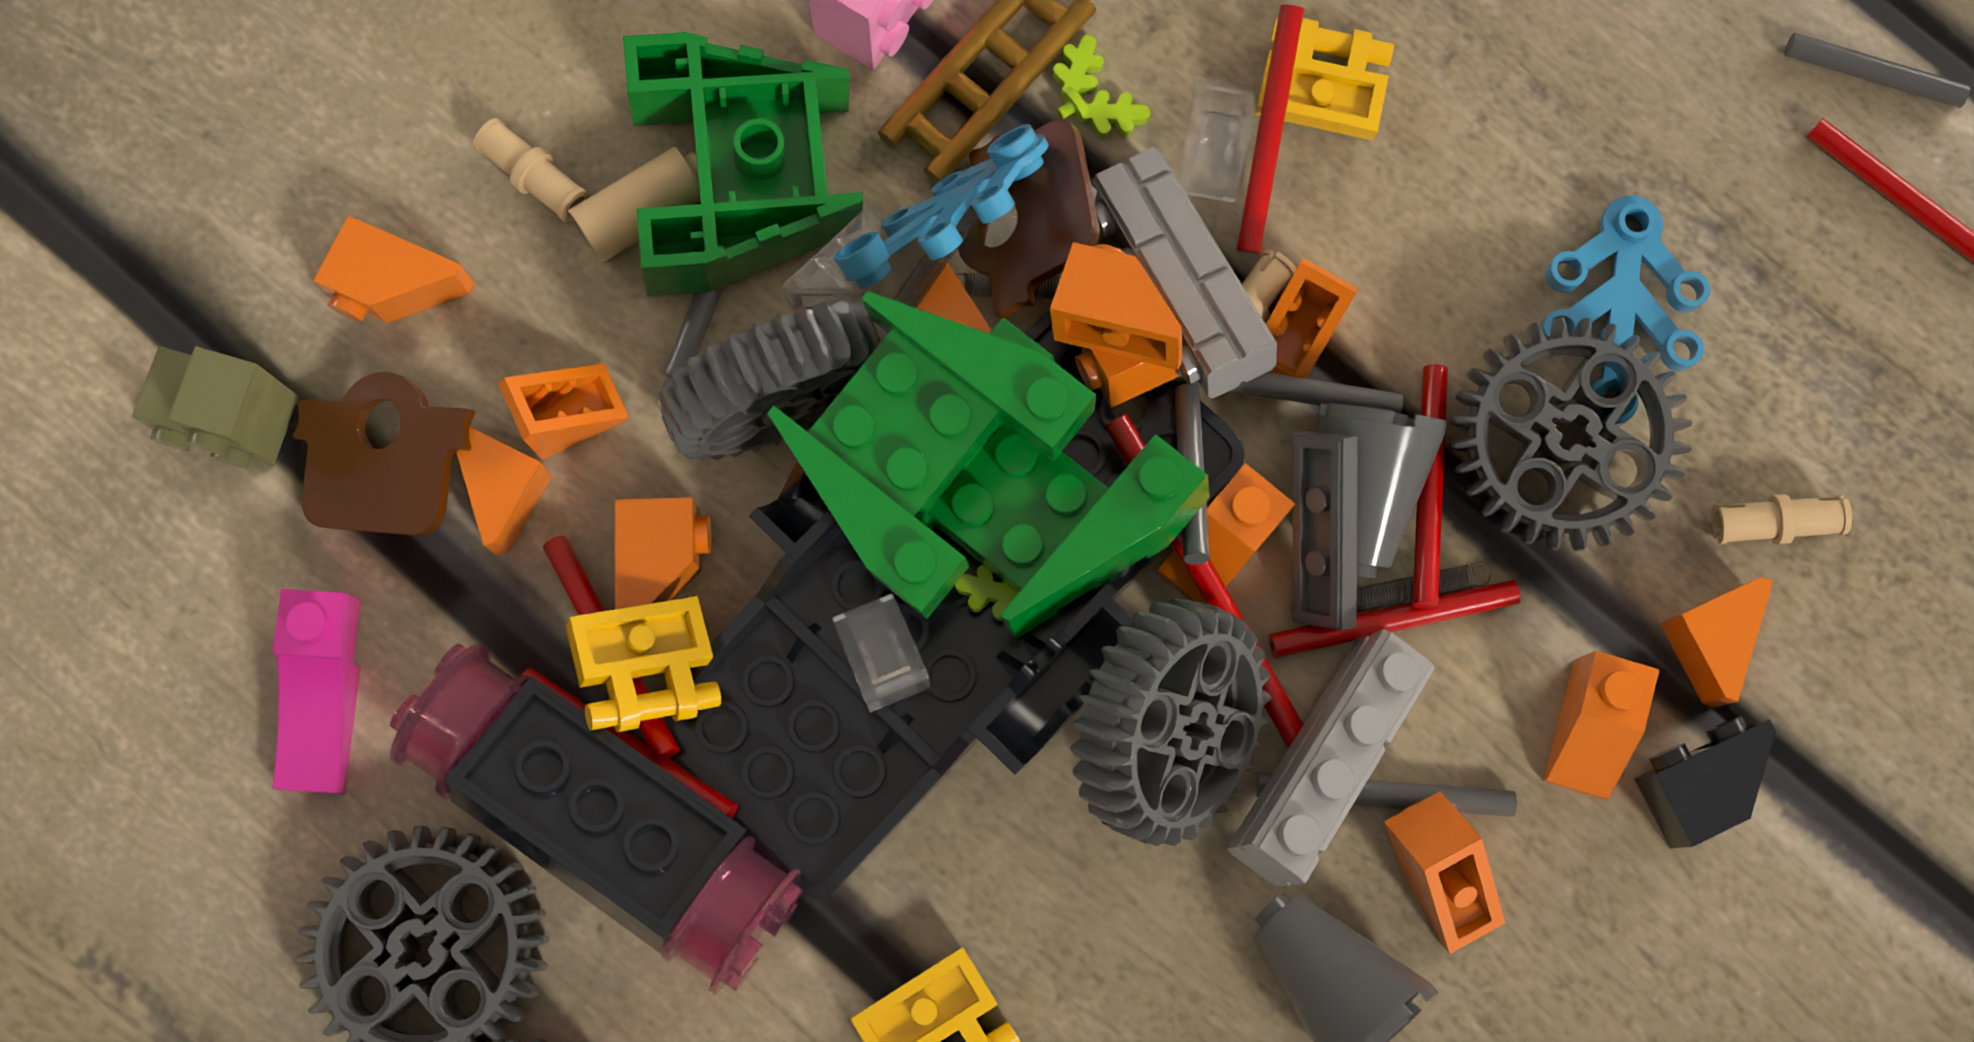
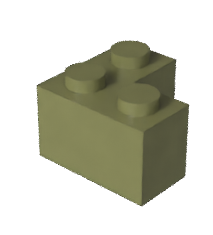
(215, 406)

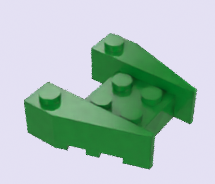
(754, 155)
(914, 425)
(1055, 525)

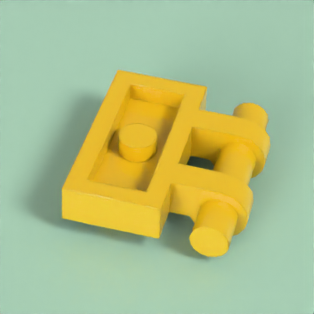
(1331, 94)
(640, 643)
(934, 1007)

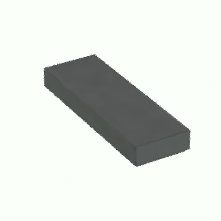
(1325, 529)

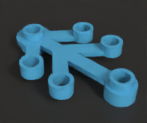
(981, 186)
(1624, 294)

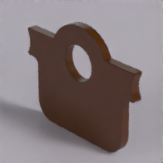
(1052, 211)
(385, 488)

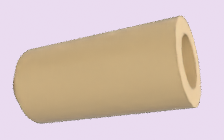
(610, 215)

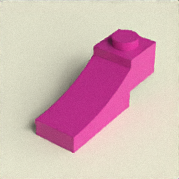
(315, 689)

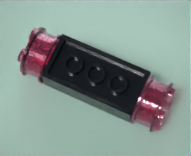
(595, 815)

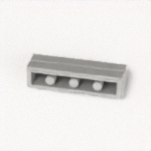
(1160, 226)
(1331, 759)

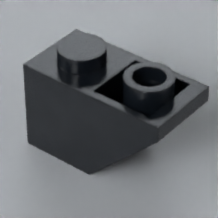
(1711, 786)

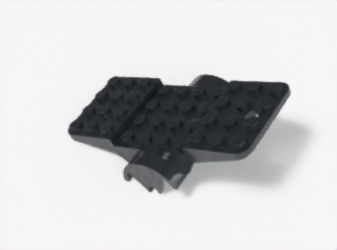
(792, 731)

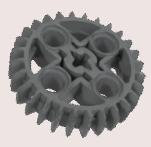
(787, 363)
(1633, 377)
(1171, 721)
(453, 941)

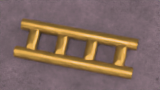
(986, 107)

